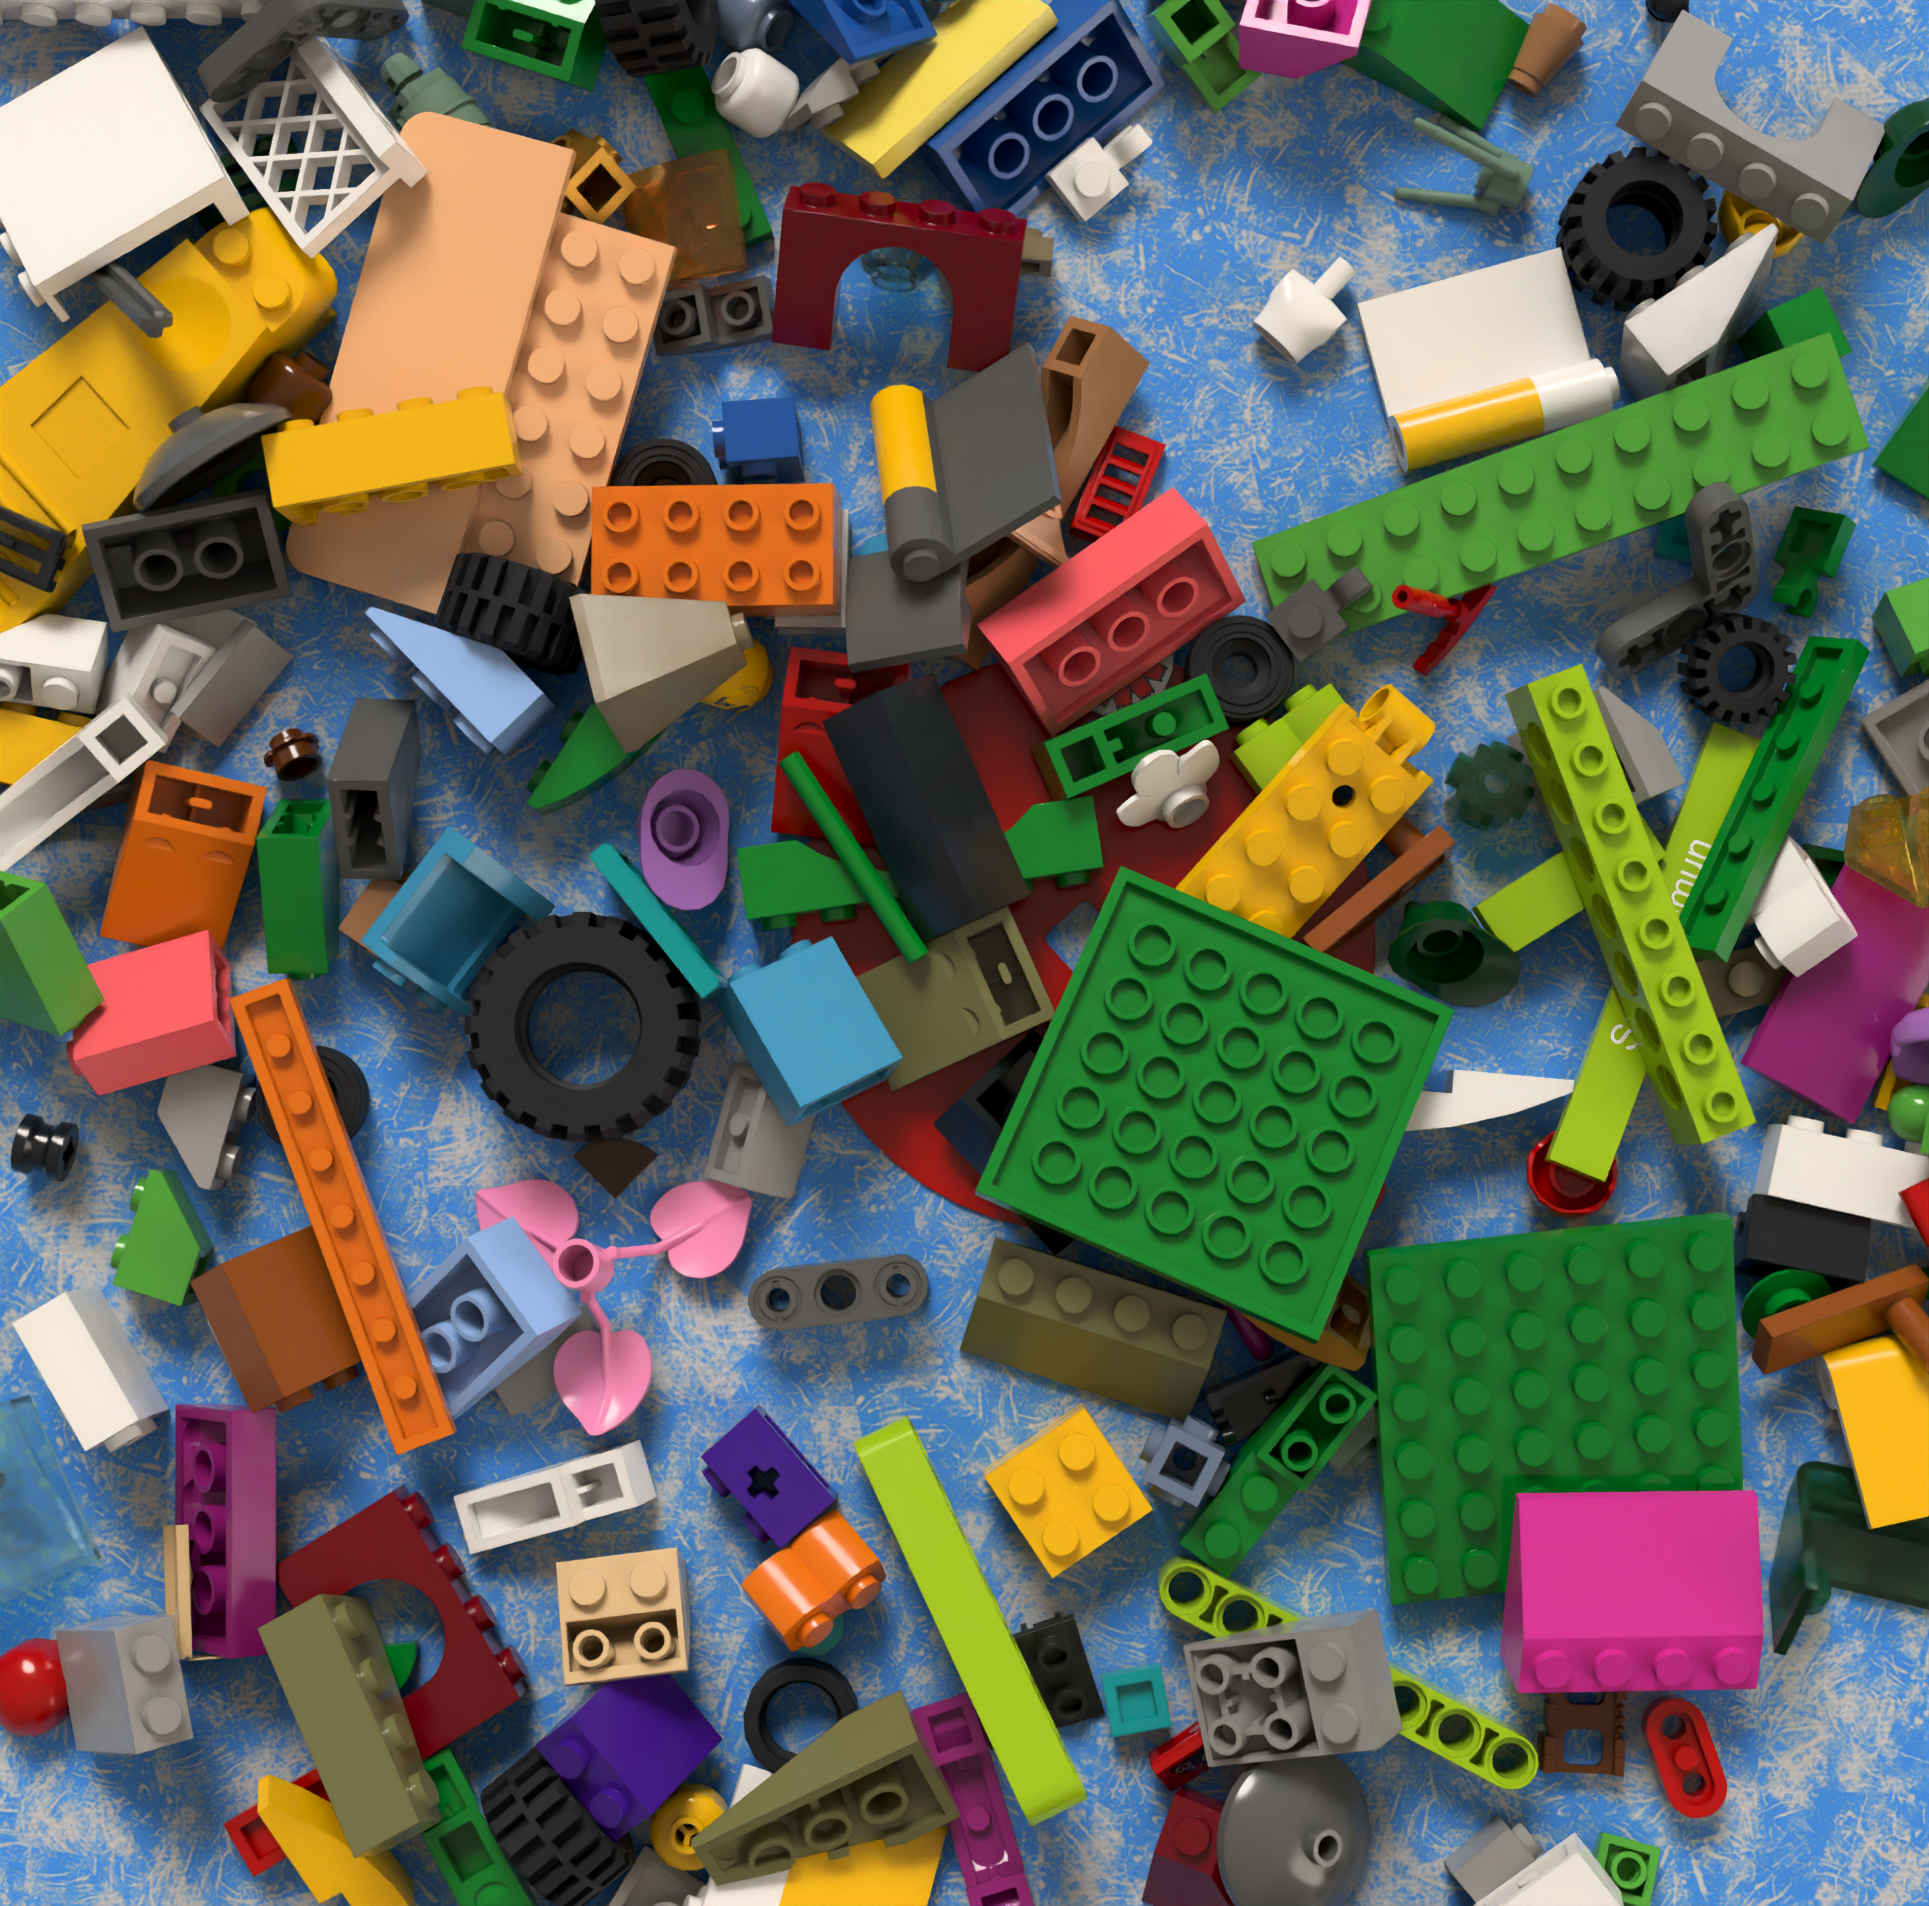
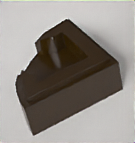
(615, 1162)

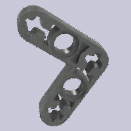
(282, 29)
(1718, 585)

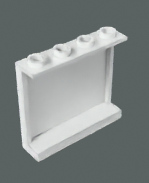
(102, 166)

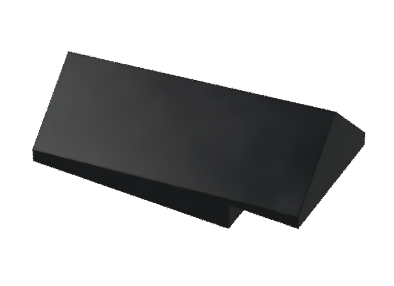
(926, 807)

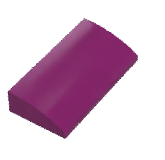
(1836, 1021)
(230, 1505)

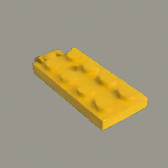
(1293, 839)

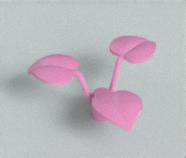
(607, 1372)

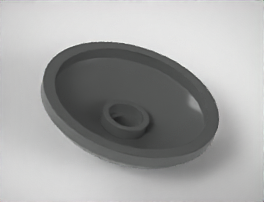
(204, 451)
(1274, 1831)

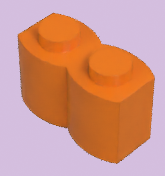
(814, 1581)

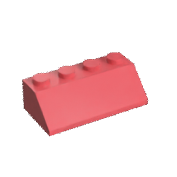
(1113, 611)

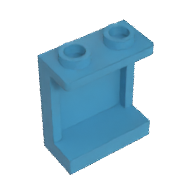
(450, 921)

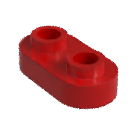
(1684, 1753)

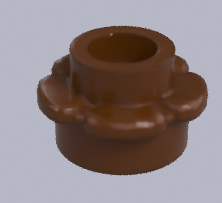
(293, 754)

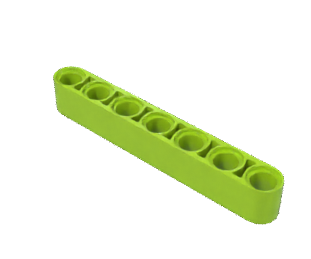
(970, 1622)
(1419, 1722)

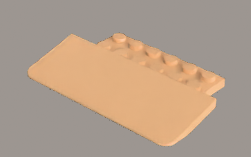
(499, 290)

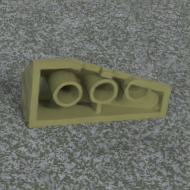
(847, 1788)

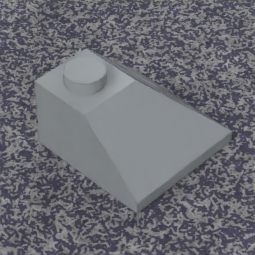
(1639, 749)

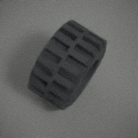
(659, 34)
(1663, 191)
(513, 610)
(552, 1834)

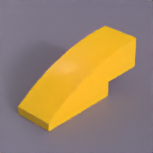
(320, 1852)

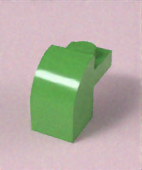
(1200, 43)

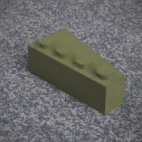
(353, 1720)

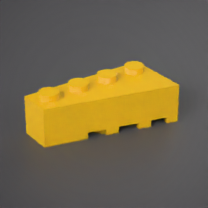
(390, 454)

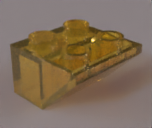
(1891, 843)

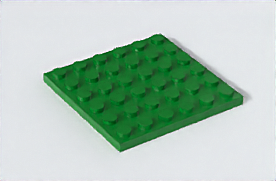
(1216, 1104)
(1545, 1372)

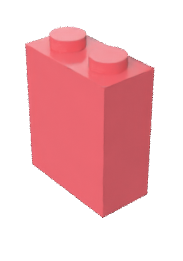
(159, 1014)

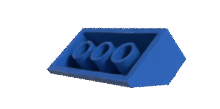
(1064, 89)

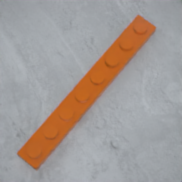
(343, 1215)

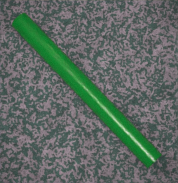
(853, 858)

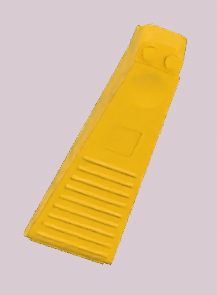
(103, 394)

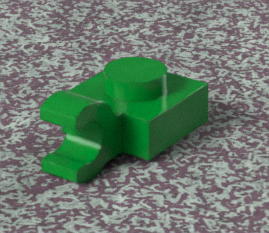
(1809, 549)

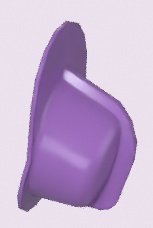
(684, 839)

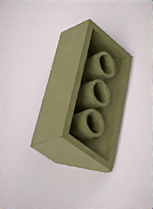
(1093, 1329)

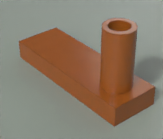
(1416, 860)
(1847, 1317)

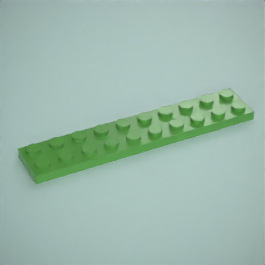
(1578, 484)

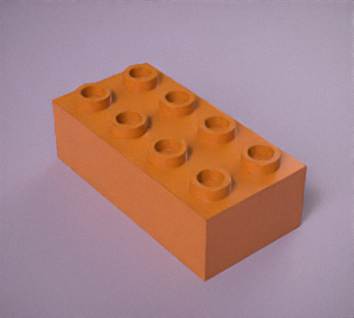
(745, 545)

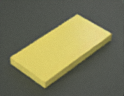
(936, 79)

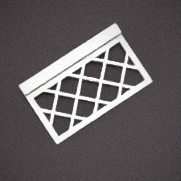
(351, 109)

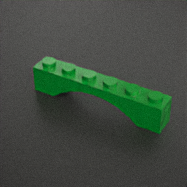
(794, 881)

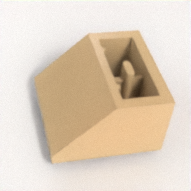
(624, 1616)

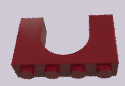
(831, 229)
(397, 1543)

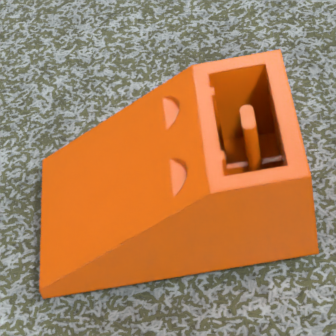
(181, 855)

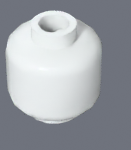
(755, 92)

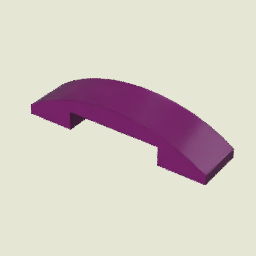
(984, 1831)

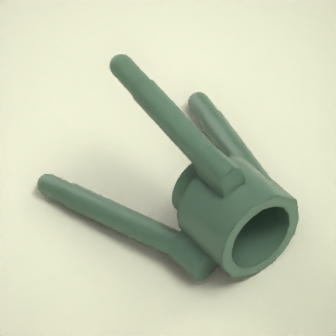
(1500, 176)

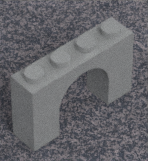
(1793, 180)

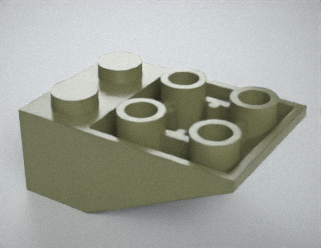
(959, 997)

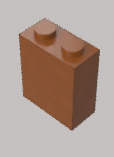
(279, 1322)

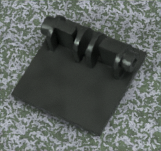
(1060, 1670)

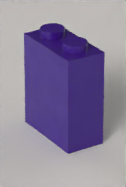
(628, 1748)

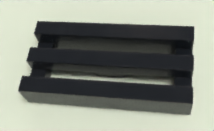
(50, 559)

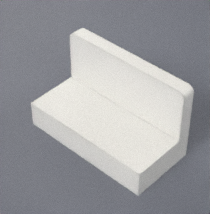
(156, 669)

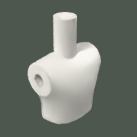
(1302, 312)

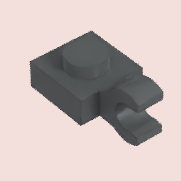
(1313, 617)

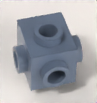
(1184, 1484)

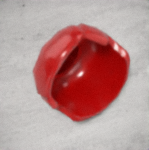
(1563, 1191)
(32, 1688)

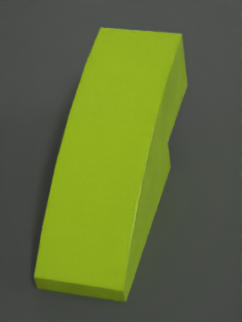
(1538, 900)

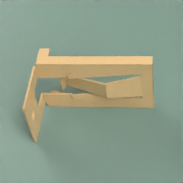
(177, 1585)

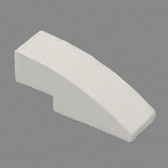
(555, 1497)

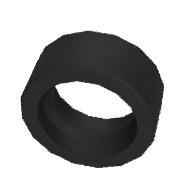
(777, 1677)

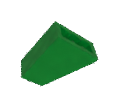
(300, 888)

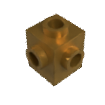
(596, 179)

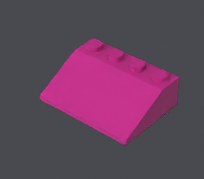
(1633, 1592)

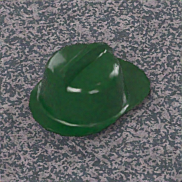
(1899, 163)
(1452, 955)

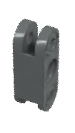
(807, 1302)

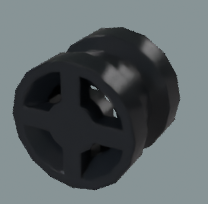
(44, 1147)

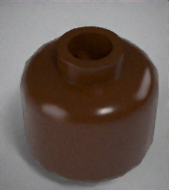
(293, 384)

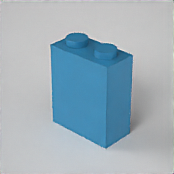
(808, 1029)

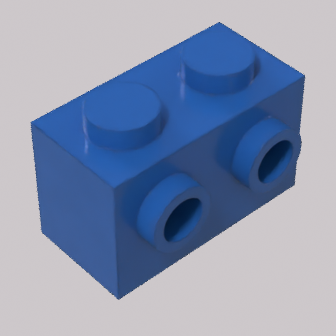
(760, 441)

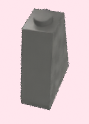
(375, 788)

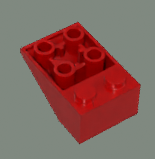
(814, 690)

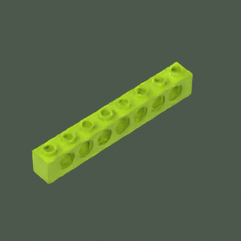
(1630, 907)

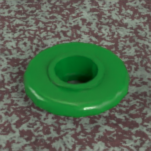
(1779, 1292)

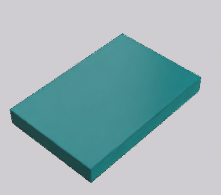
(660, 922)

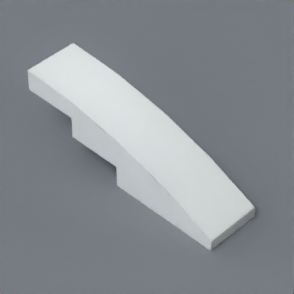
(1482, 1096)

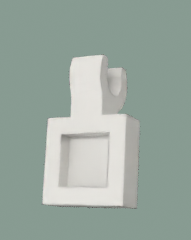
(1092, 174)

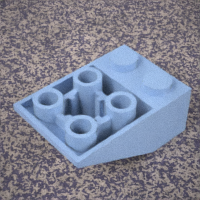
(492, 693)

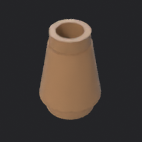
(1546, 49)

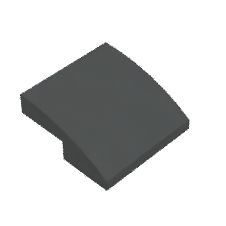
(902, 619)

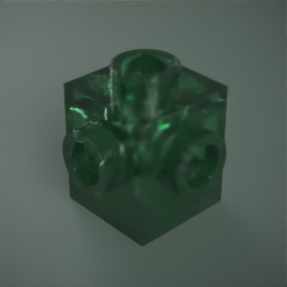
(1471, 798)

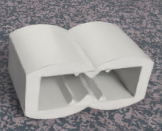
(1797, 913)

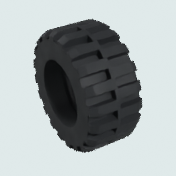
(503, 1011)

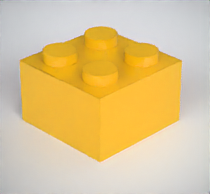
(1067, 1490)

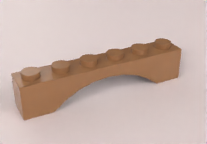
(1084, 394)

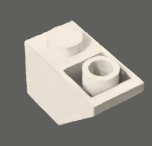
(54, 663)

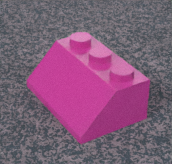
(1300, 35)

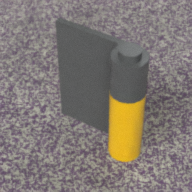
(963, 464)

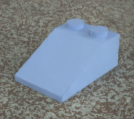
(489, 1312)

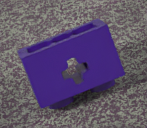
(800, 1487)

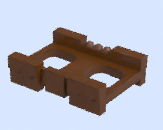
(1563, 1715)

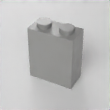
(124, 1684)

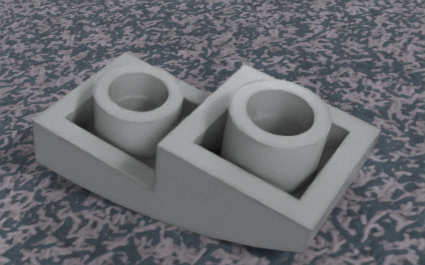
(832, 89)

